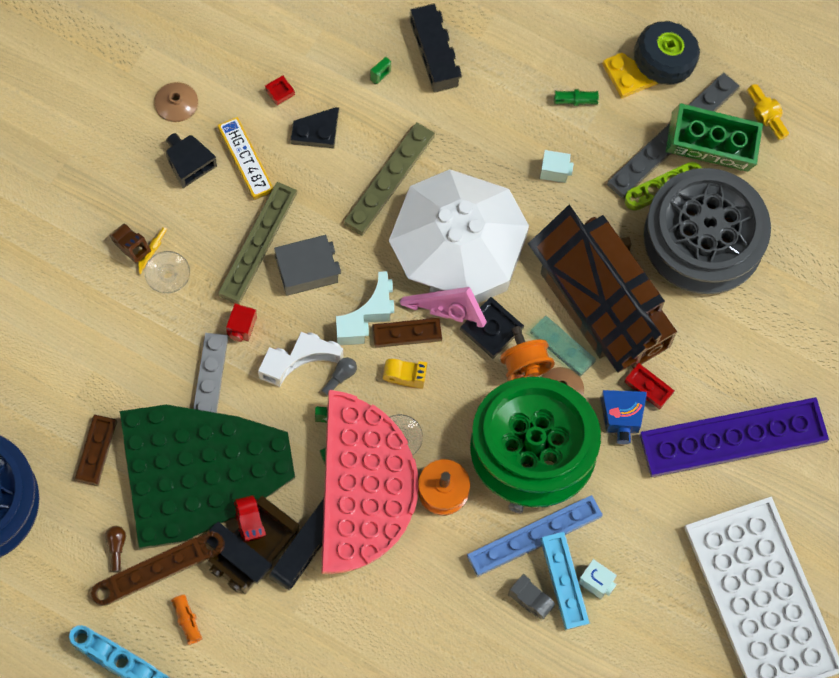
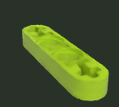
(658, 182)

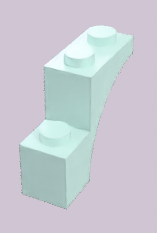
(354, 326)

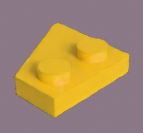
(626, 75)

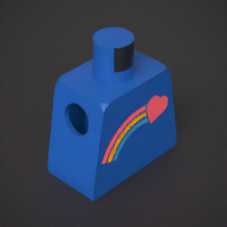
(623, 413)

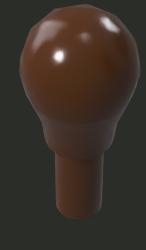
(115, 540)

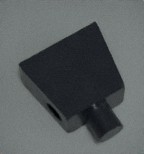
(189, 158)

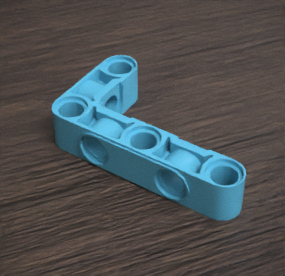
(107, 653)

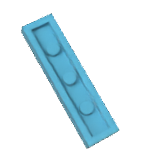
(564, 581)

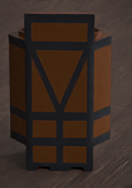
(603, 289)

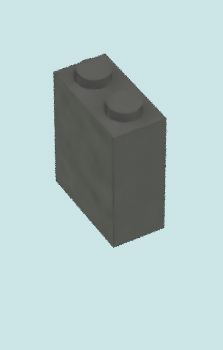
(307, 264)

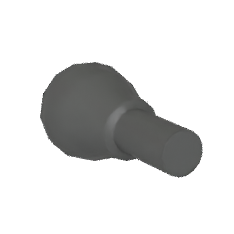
(345, 369)

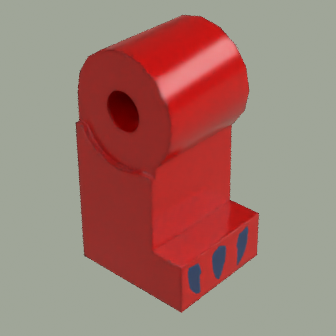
(249, 519)

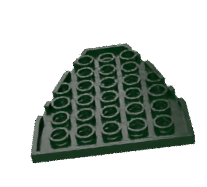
(194, 465)

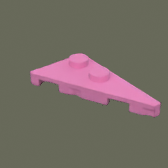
(452, 303)

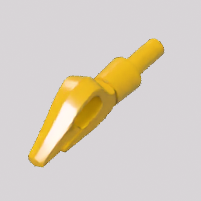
(154, 245)

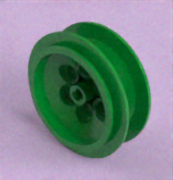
(524, 406)

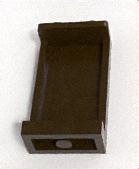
(278, 530)

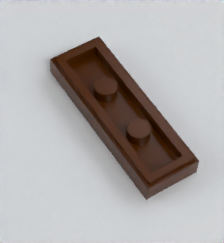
(407, 332)
(96, 450)

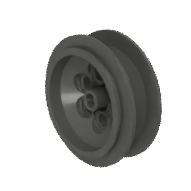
(681, 256)

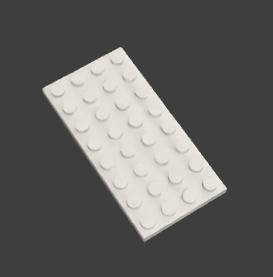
(763, 594)

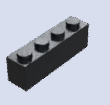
(435, 48)

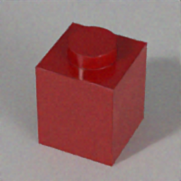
(241, 323)

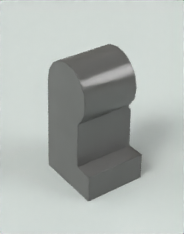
(531, 597)

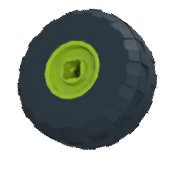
(666, 52)

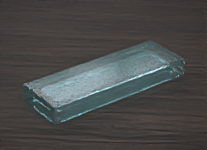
(563, 346)

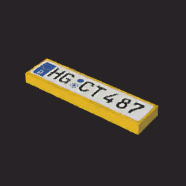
(245, 158)

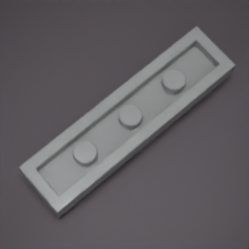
(211, 372)

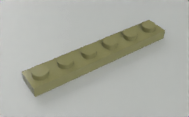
(389, 178)
(257, 243)

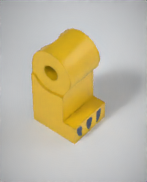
(405, 373)

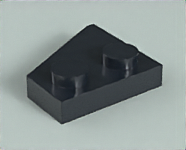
(316, 129)

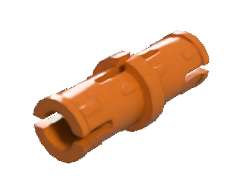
(186, 619)

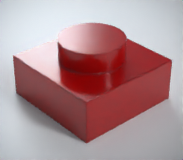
(280, 90)

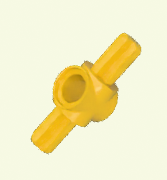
(767, 111)

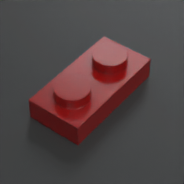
(645, 381)

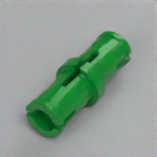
(576, 97)

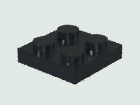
(497, 330)

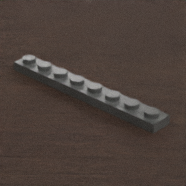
(654, 152)

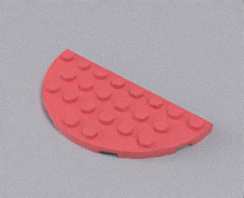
(367, 484)

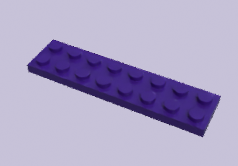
(733, 437)

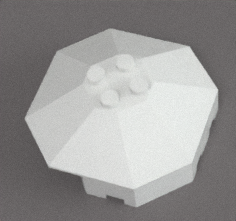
(459, 234)

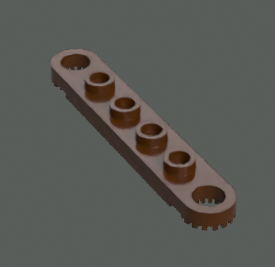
(157, 568)

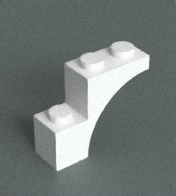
(308, 348)

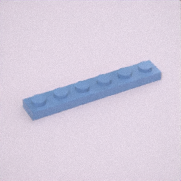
(528, 537)

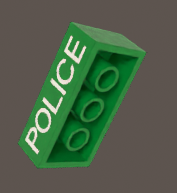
(714, 137)

